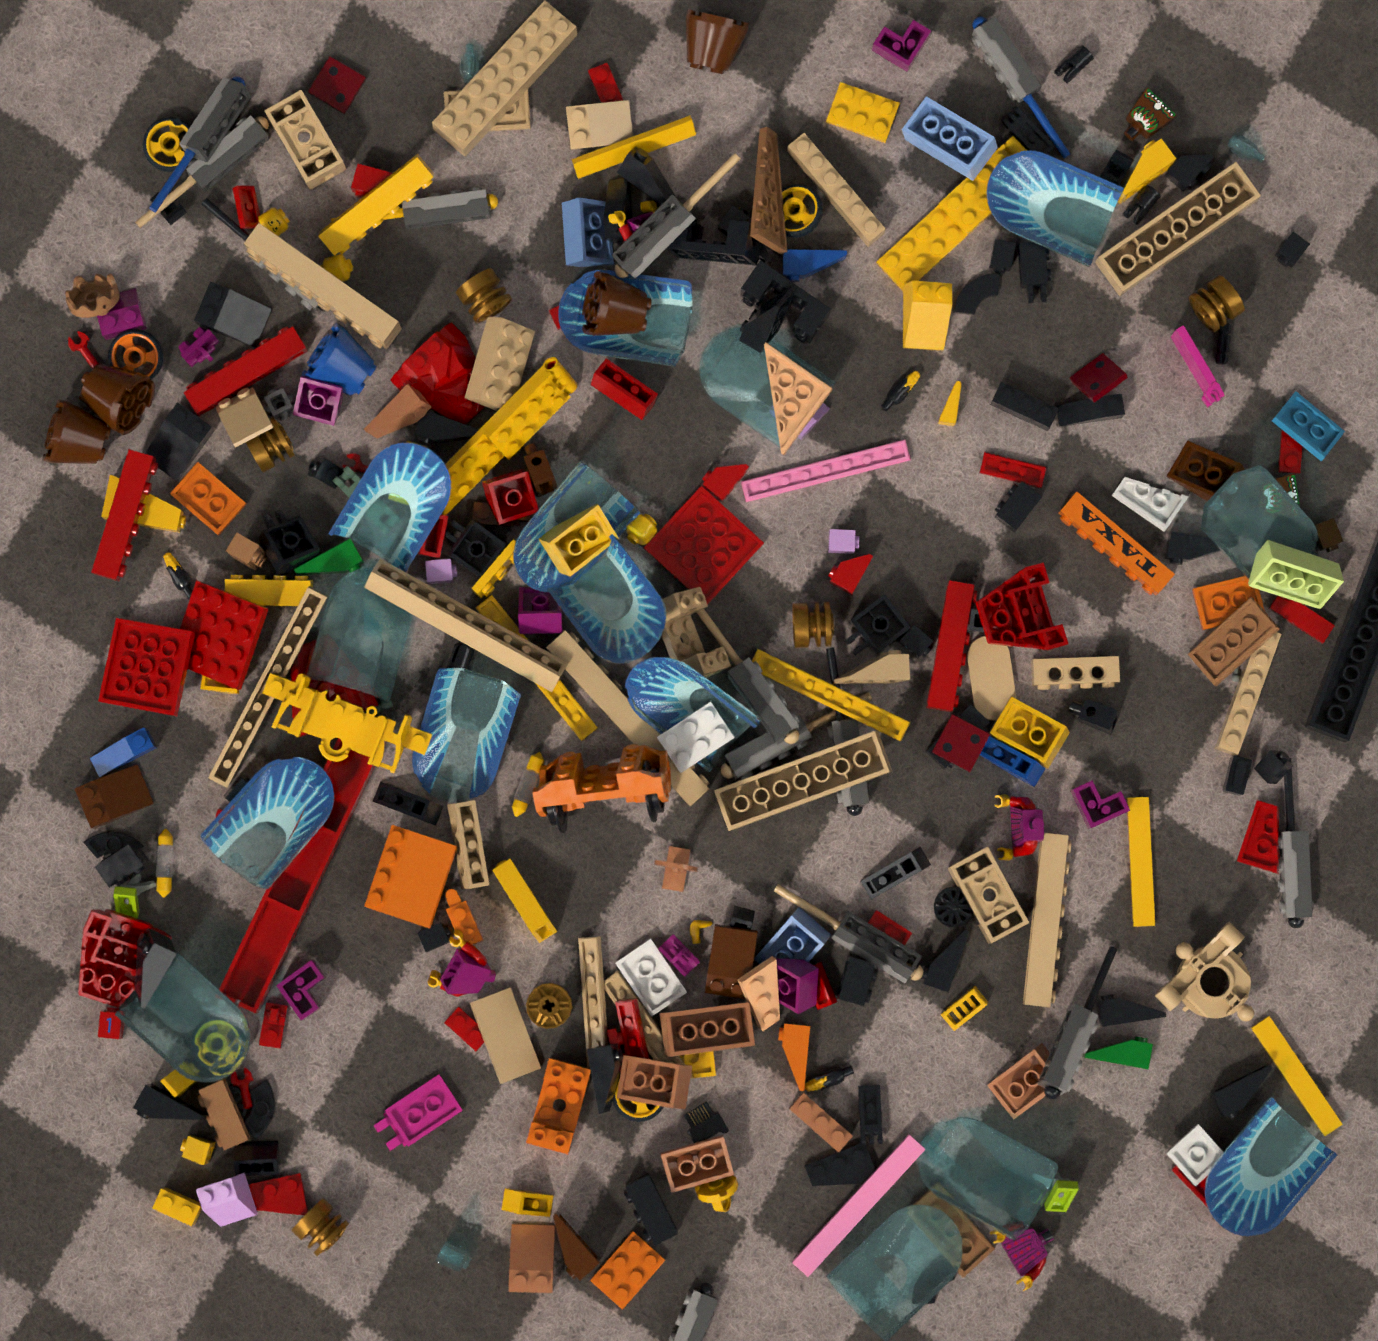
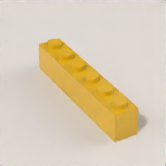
(376, 204)

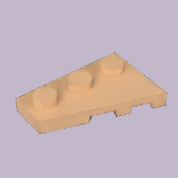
(761, 990)

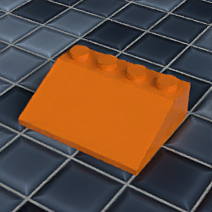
(410, 876)

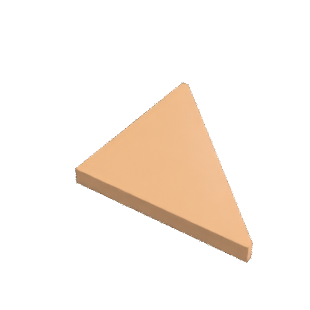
(794, 395)

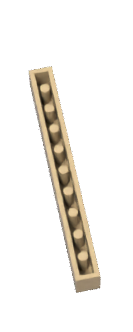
(465, 625)
(260, 703)
(615, 705)

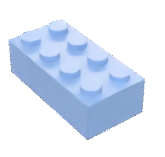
(949, 138)

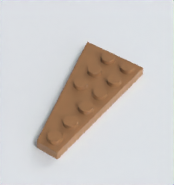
(767, 210)

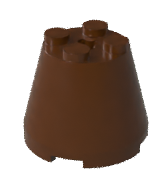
(713, 40)
(614, 307)
(117, 396)
(75, 436)

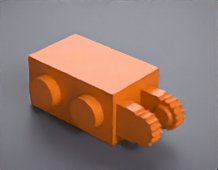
(462, 918)

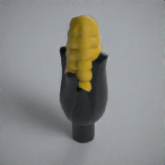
(900, 390)
(178, 574)
(828, 1078)

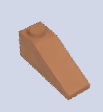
(400, 412)

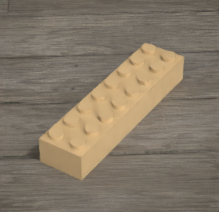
(504, 78)
(1177, 229)
(322, 286)
(803, 780)

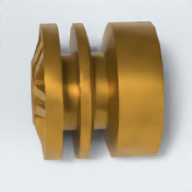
(481, 292)
(1216, 303)
(270, 444)
(812, 624)
(553, 993)
(320, 1227)

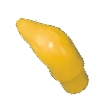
(695, 929)

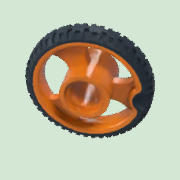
(126, 340)

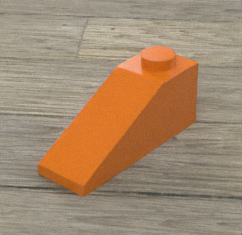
(795, 1045)

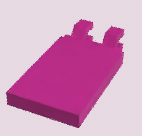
(1197, 366)
(419, 1113)

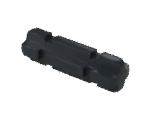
(1223, 344)

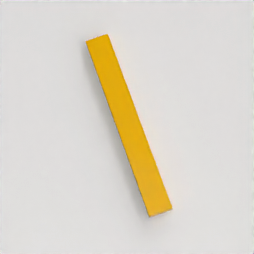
(560, 696)
(831, 696)

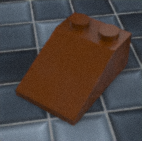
(1202, 470)
(114, 796)
(729, 960)
(576, 1253)

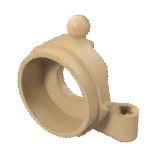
(1186, 983)

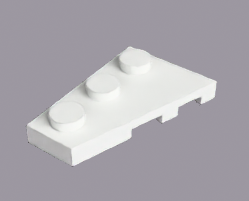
(1150, 502)

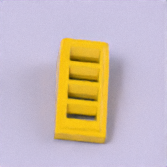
(949, 413)
(969, 1014)

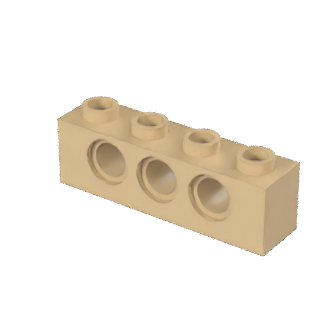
(1108, 666)
(470, 848)

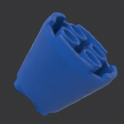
(340, 361)

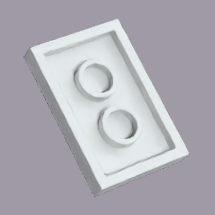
(695, 737)
(651, 977)

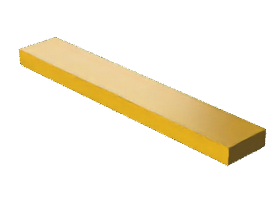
(648, 141)
(1140, 862)
(1296, 1076)

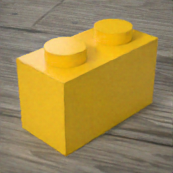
(177, 1206)

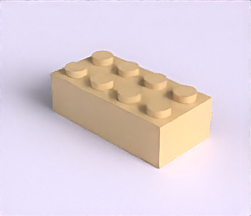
(499, 362)

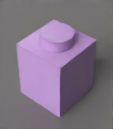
(842, 541)
(440, 571)

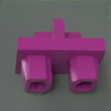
(200, 348)
(678, 955)

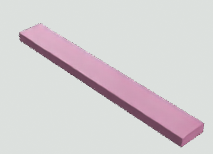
(825, 470)
(858, 1205)

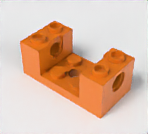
(553, 1128)

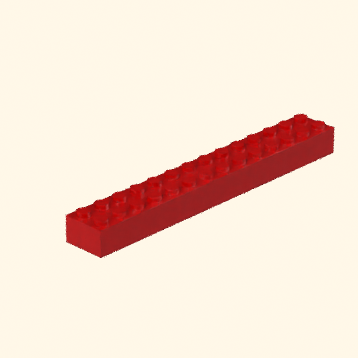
(291, 894)

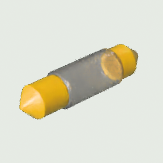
(528, 781)
(164, 863)

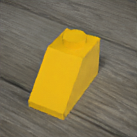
(177, 1083)
(197, 1149)
(527, 1202)

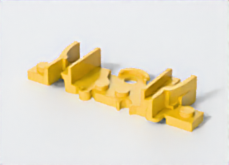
(342, 720)

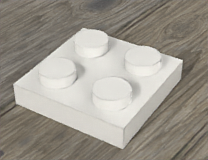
(1195, 1154)

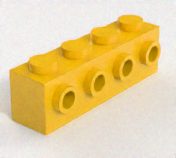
(269, 591)

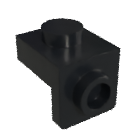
(1117, 167)
(172, 212)
(324, 471)

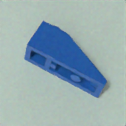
(804, 263)
(123, 752)
(1012, 761)

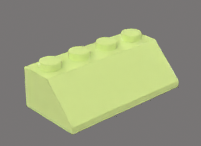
(1295, 574)

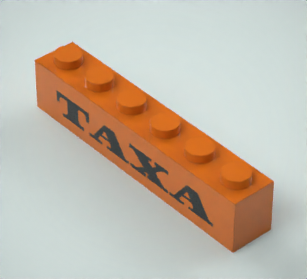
(1116, 544)

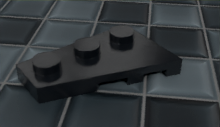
(842, 1168)

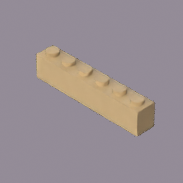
(836, 189)
(1246, 697)

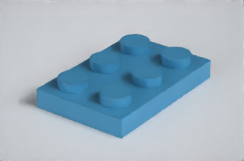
(1308, 426)

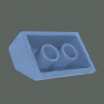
(585, 233)

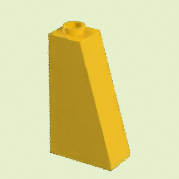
(157, 512)
(524, 900)

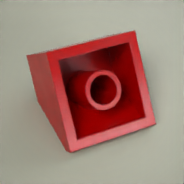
(510, 496)

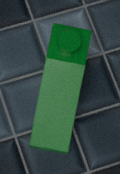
(337, 560)
(1128, 1052)

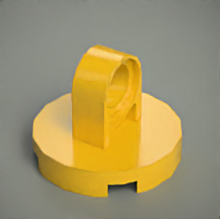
(718, 1192)

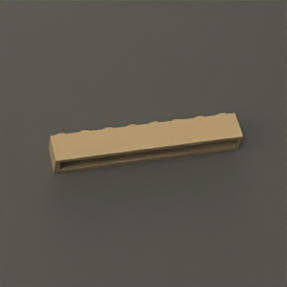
(1045, 920)

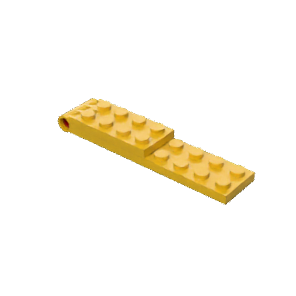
(945, 225)
(509, 428)

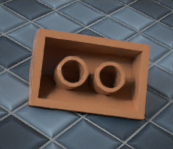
(697, 1163)

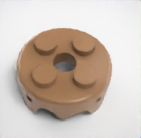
(94, 297)

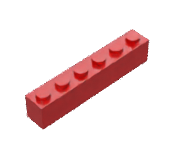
(245, 371)
(124, 515)
(950, 646)

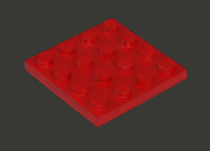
(704, 544)
(224, 633)
(146, 667)

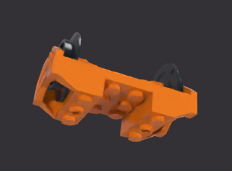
(569, 785)

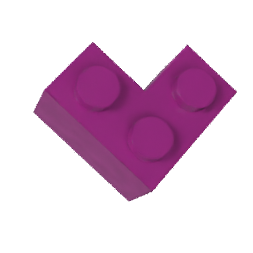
(901, 50)
(1096, 810)
(297, 986)

